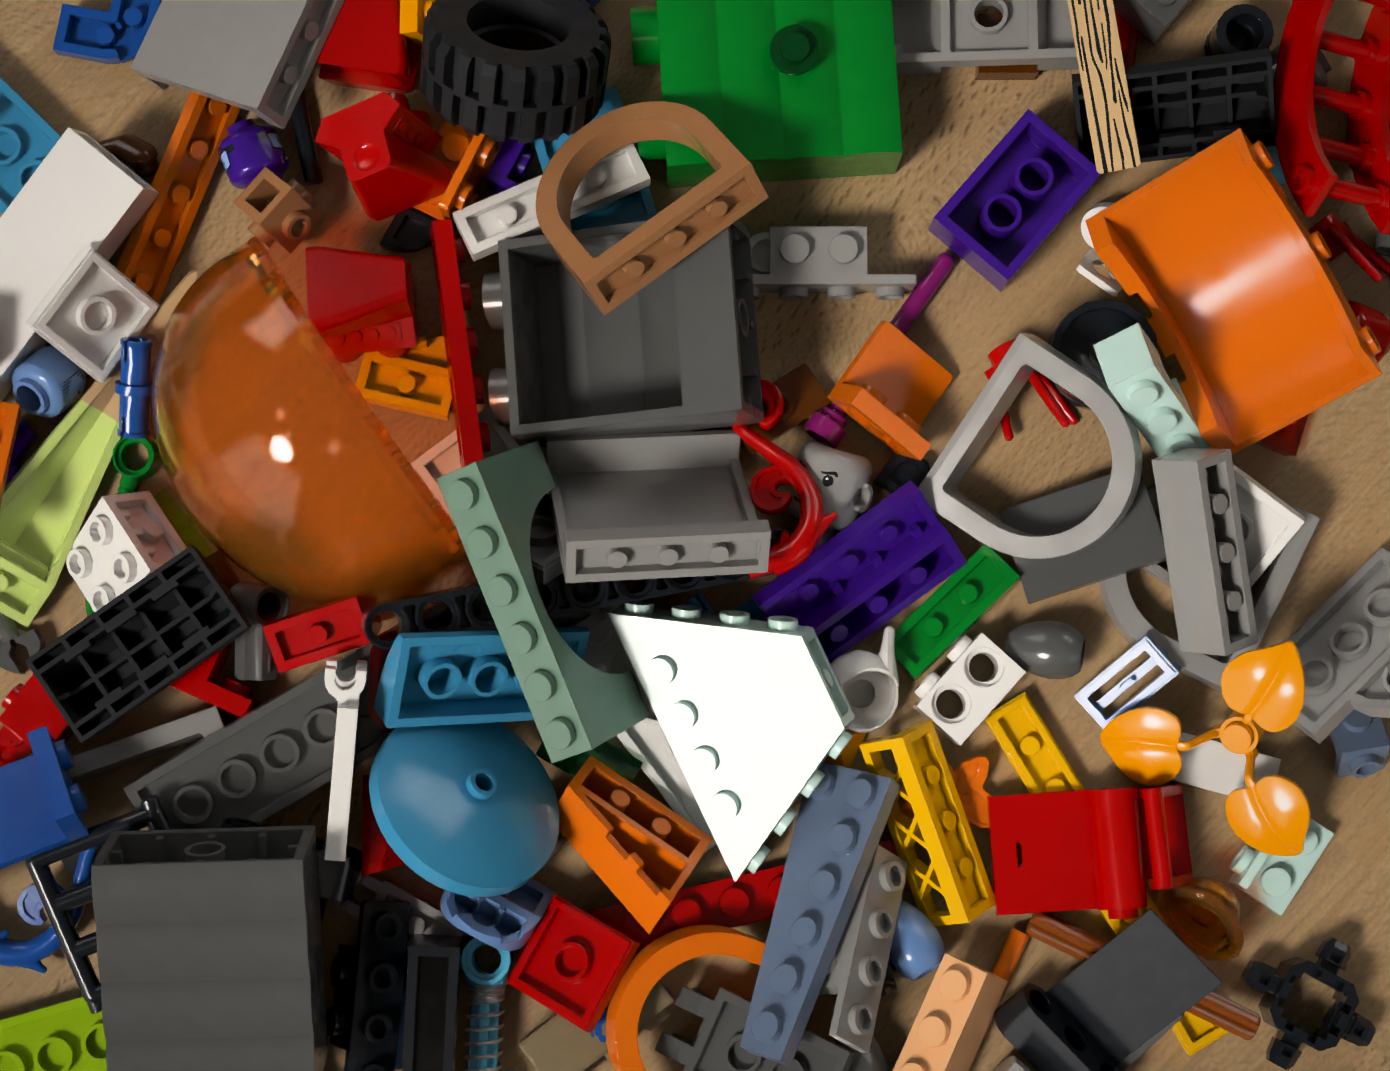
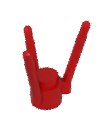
(1343, 240)
(1044, 388)

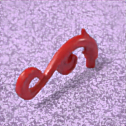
(788, 470)

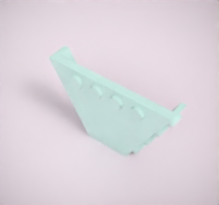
(743, 711)

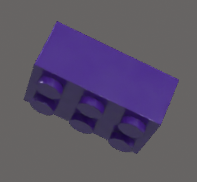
(1014, 200)

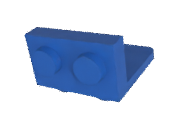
(39, 801)

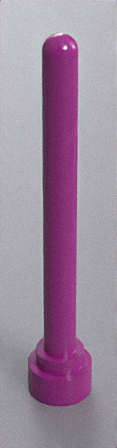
(831, 421)

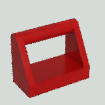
(318, 632)
(1164, 836)

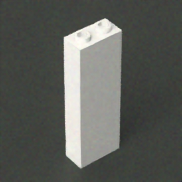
(69, 202)

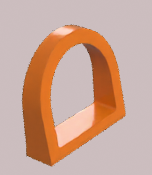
(651, 966)

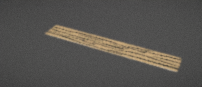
(1104, 85)

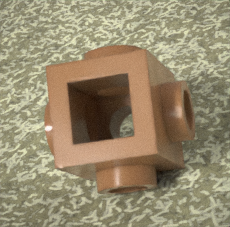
(285, 217)

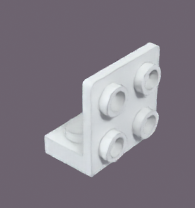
(121, 546)

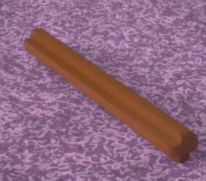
(1084, 944)

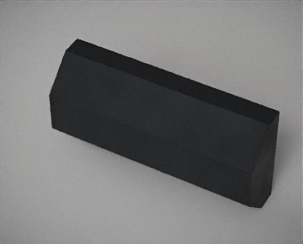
(1193, 104)
(139, 643)

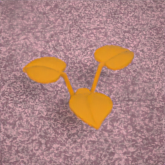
(1265, 695)

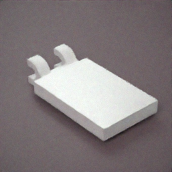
(347, 694)

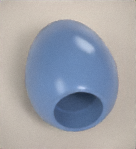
(915, 944)

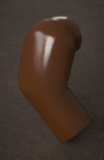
(134, 152)

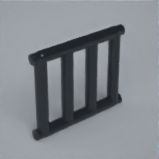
(58, 903)

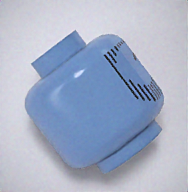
(47, 383)

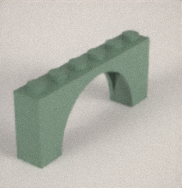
(493, 515)

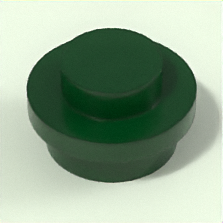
(794, 50)

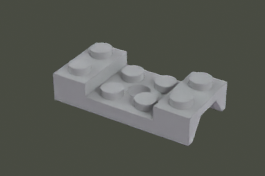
(947, 35)

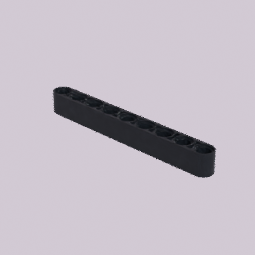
(558, 601)

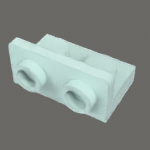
(1274, 878)

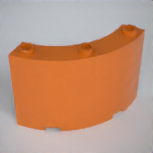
(1236, 293)

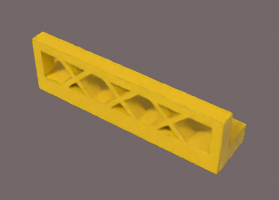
(937, 826)

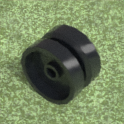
(1088, 326)

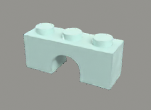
(1146, 392)

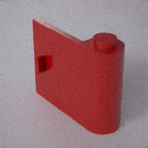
(1074, 852)

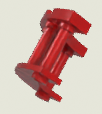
(1299, 147)

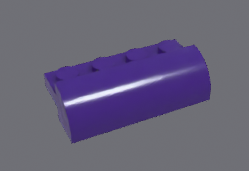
(866, 572)

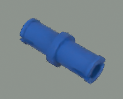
(134, 387)

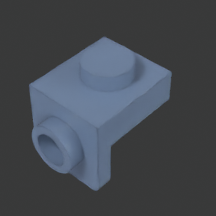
(1360, 745)

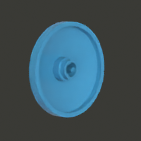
(465, 806)

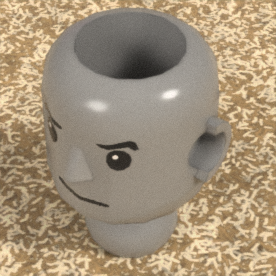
(842, 480)

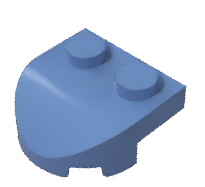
(499, 920)

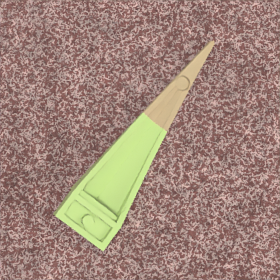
(57, 484)

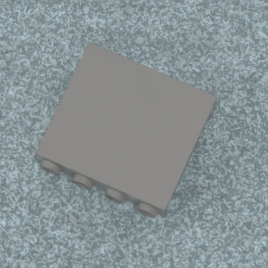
(238, 50)
(654, 507)

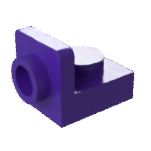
(511, 162)

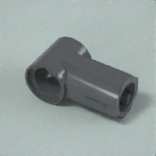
(252, 650)

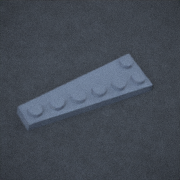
(817, 892)

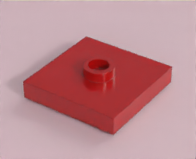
(573, 963)

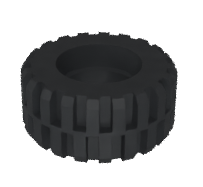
(515, 66)

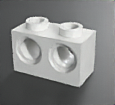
(976, 697)

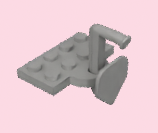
(1348, 651)

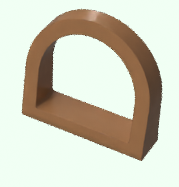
(671, 232)

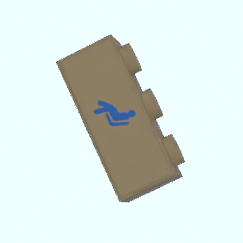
(566, 1047)

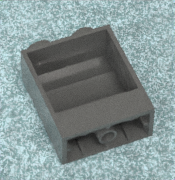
(657, 363)
(211, 949)

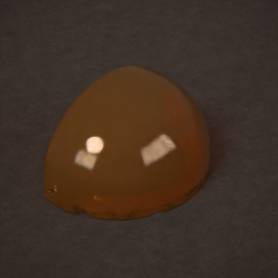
(285, 450)

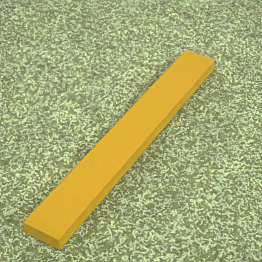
(1045, 769)

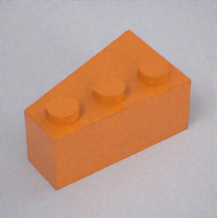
(629, 840)

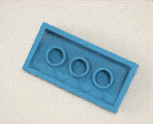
(455, 679)

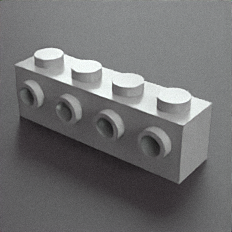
(1209, 602)

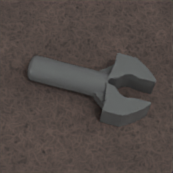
(9, 635)

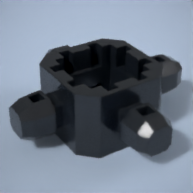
(1339, 1020)

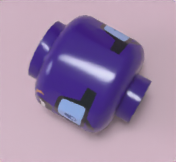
(249, 150)

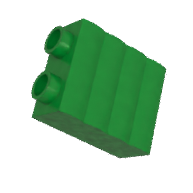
(789, 127)

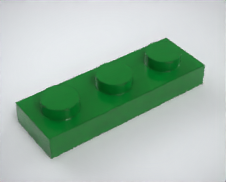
(952, 610)

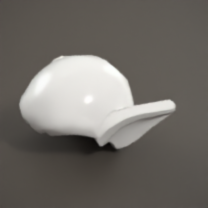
(870, 684)

